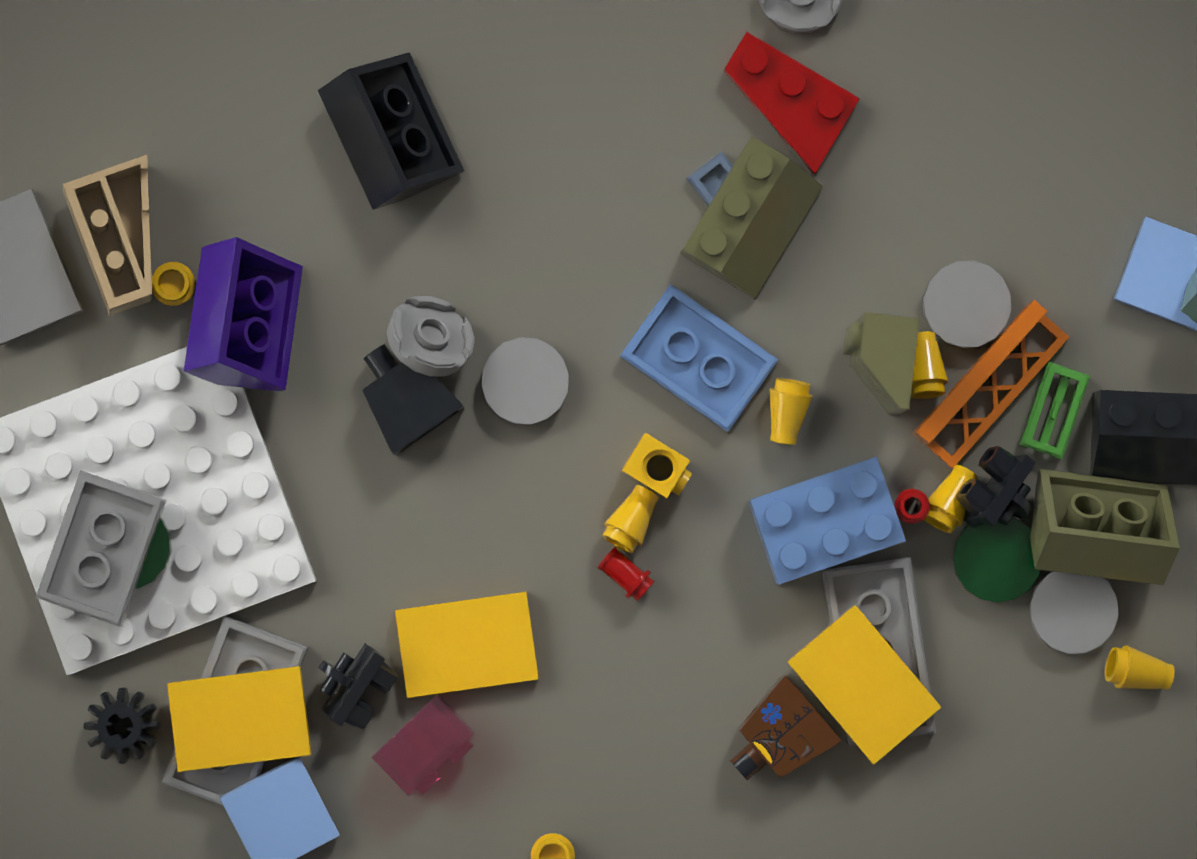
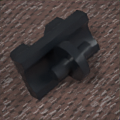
(1004, 492)
(348, 682)

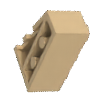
(115, 231)

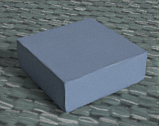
(710, 177)

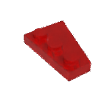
(792, 97)

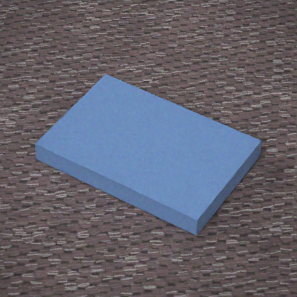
(699, 358)

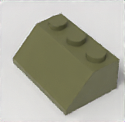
(752, 217)
(884, 357)
(1103, 527)

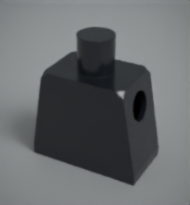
(406, 401)

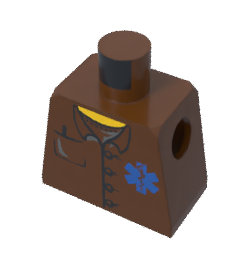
(782, 732)

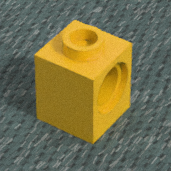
(644, 451)

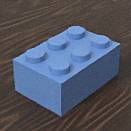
(826, 520)

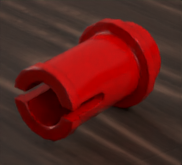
(922, 506)
(626, 574)

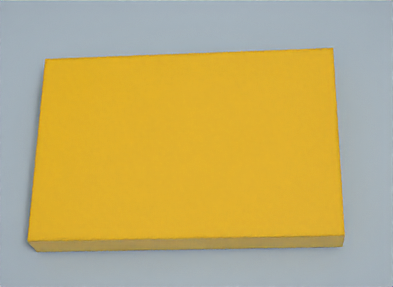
(466, 644)
(864, 684)
(239, 718)

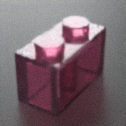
(424, 746)

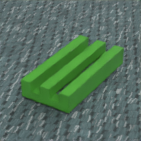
(1042, 445)

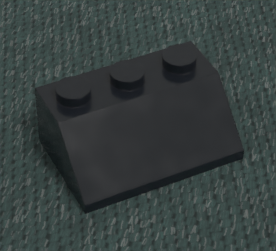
(390, 129)
(1144, 436)

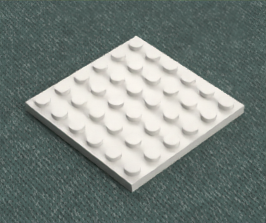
(174, 441)

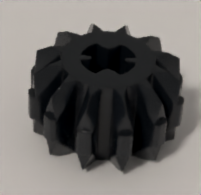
(124, 709)

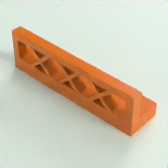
(980, 372)

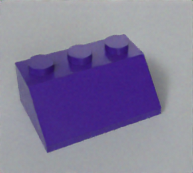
(243, 316)

